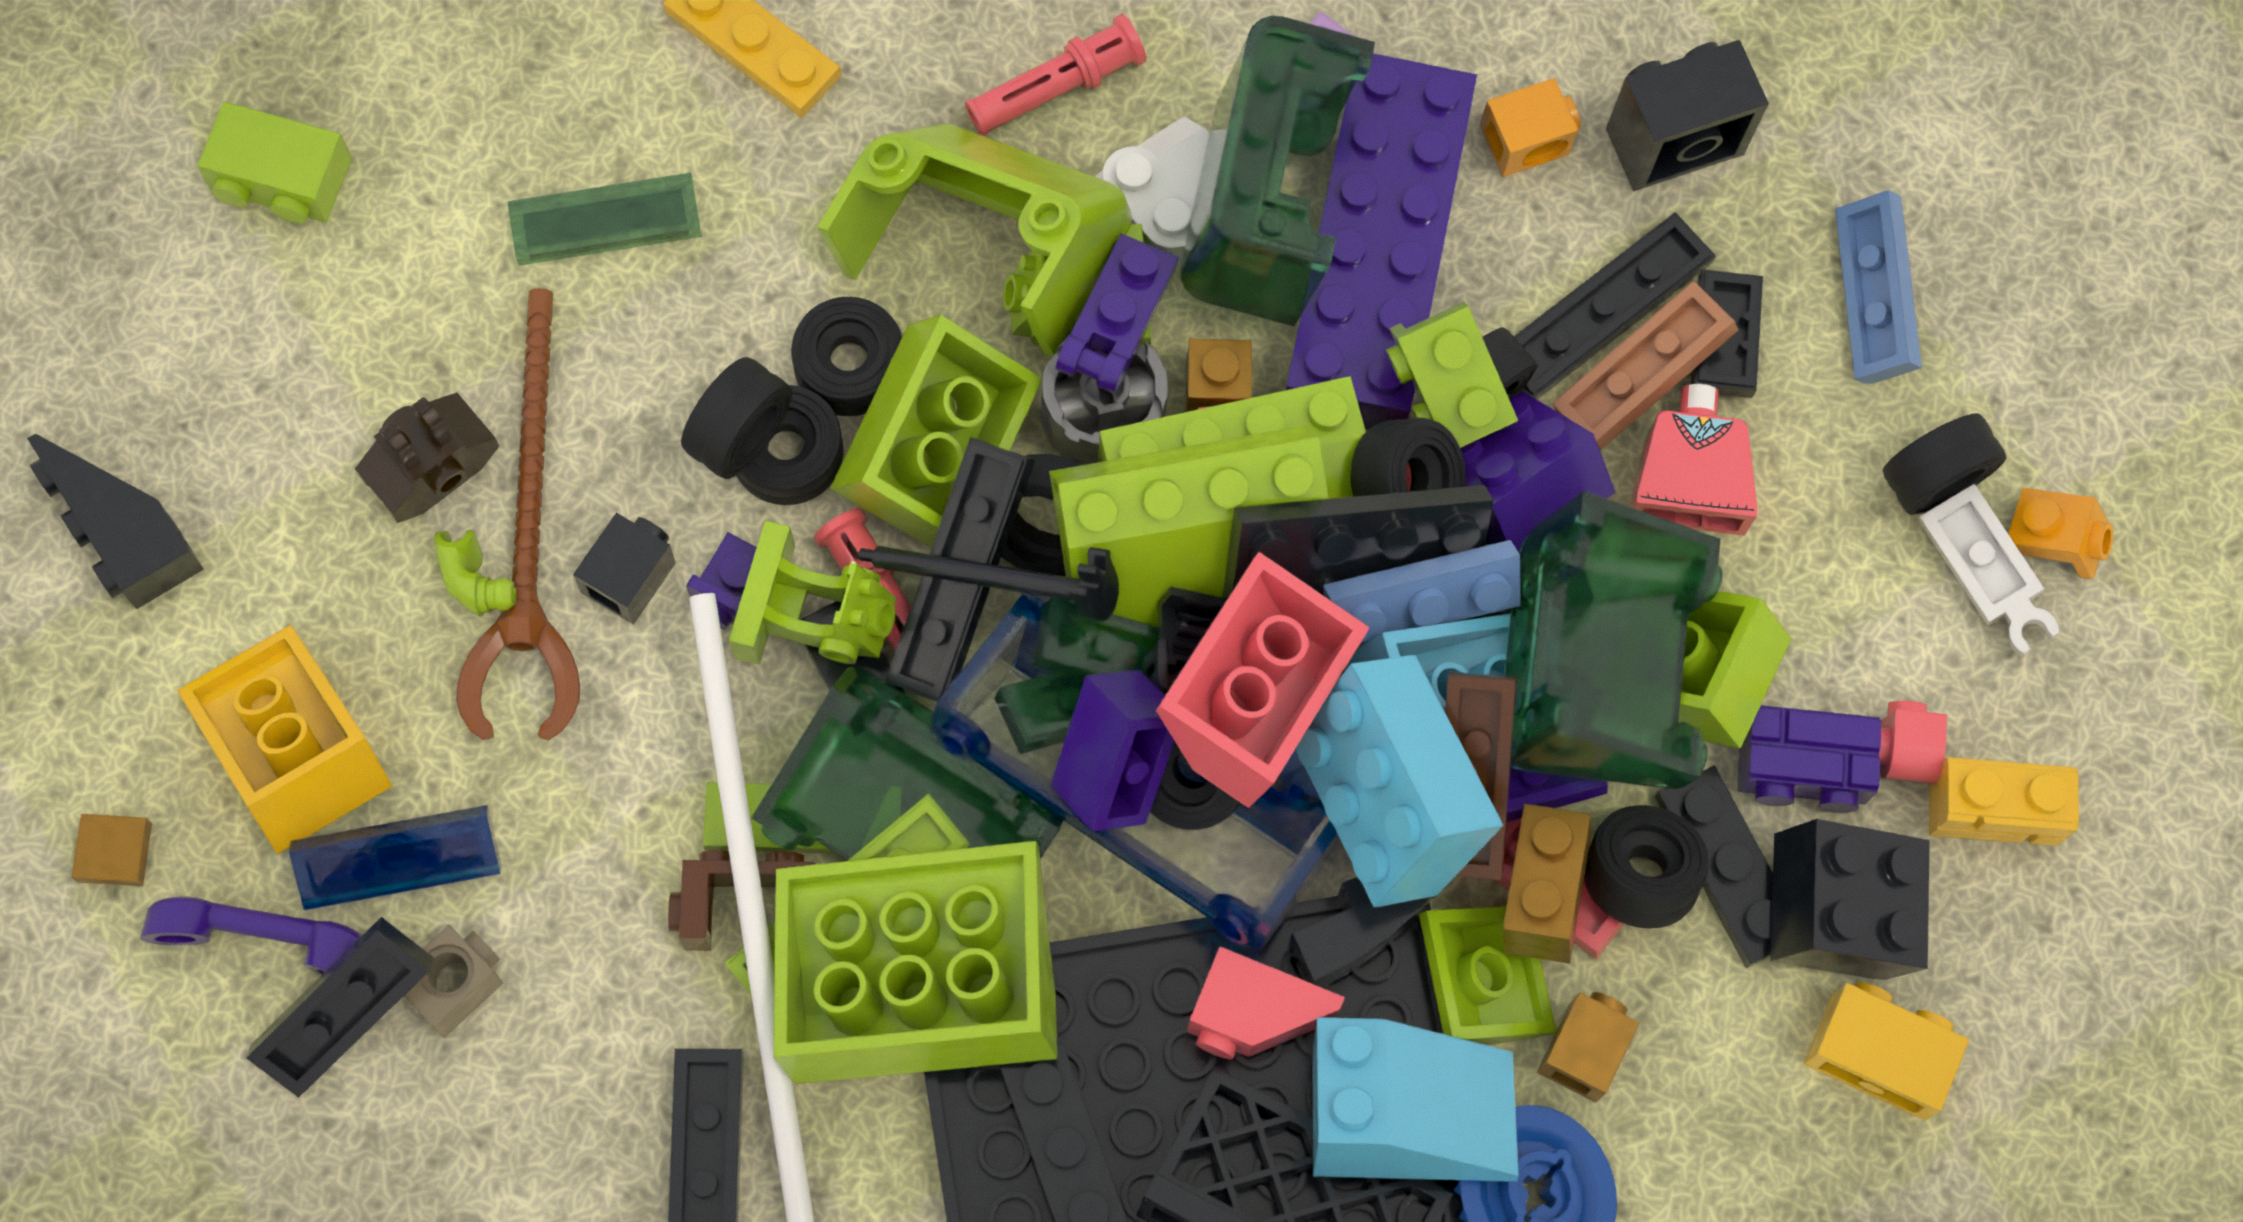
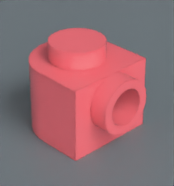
(1912, 743)

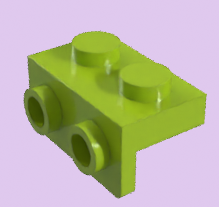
(1452, 374)

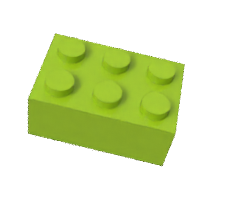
(921, 419)

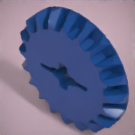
(1575, 1183)

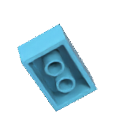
(1396, 781)

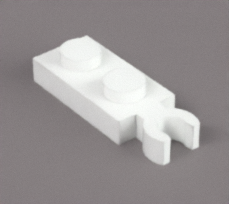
(1988, 565)

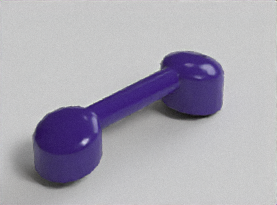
(191, 921)

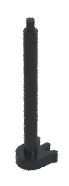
(1093, 593)

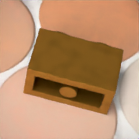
(1547, 883)

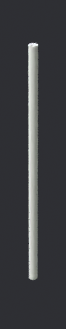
(749, 902)

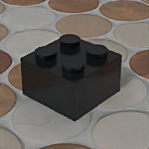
(1686, 113)
(1850, 900)

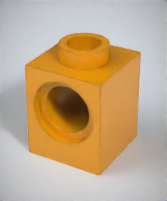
(1530, 126)

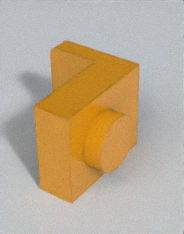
(2062, 529)

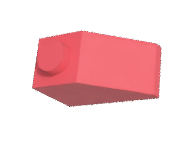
(1255, 1007)

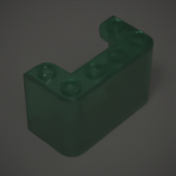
(1245, 237)

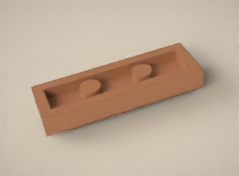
(1647, 364)

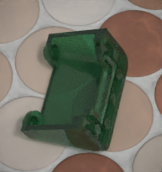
(1606, 644)
(871, 762)

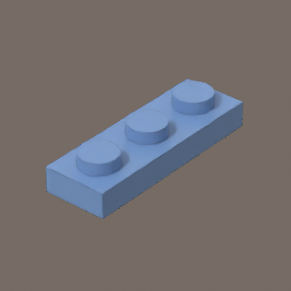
(1878, 288)
(1432, 590)

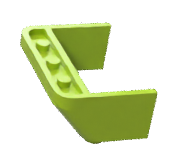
(1058, 211)

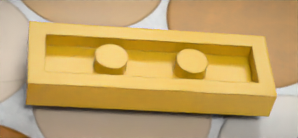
(760, 48)

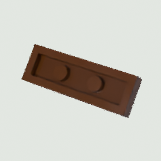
(1483, 719)

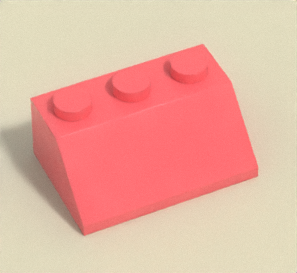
(1258, 679)

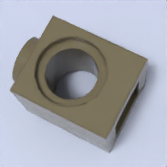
(449, 1009)

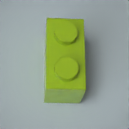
(274, 163)

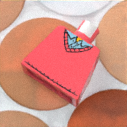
(1698, 467)

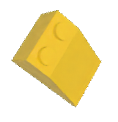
(285, 738)

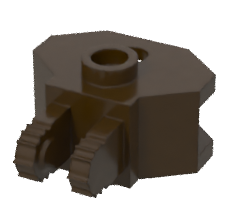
(425, 454)

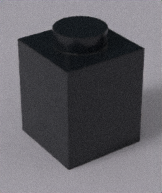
(626, 566)

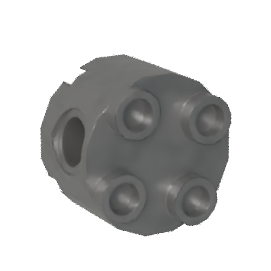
(1078, 409)

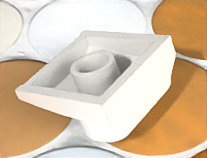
(1161, 182)

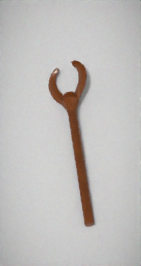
(525, 623)

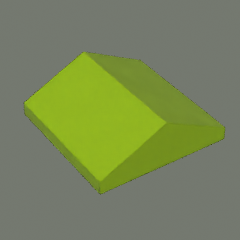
(1479, 987)

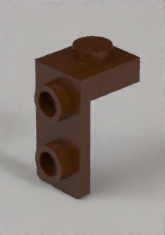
(692, 908)

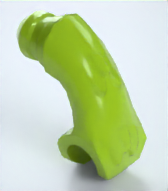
(458, 566)

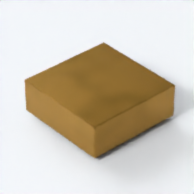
(111, 850)

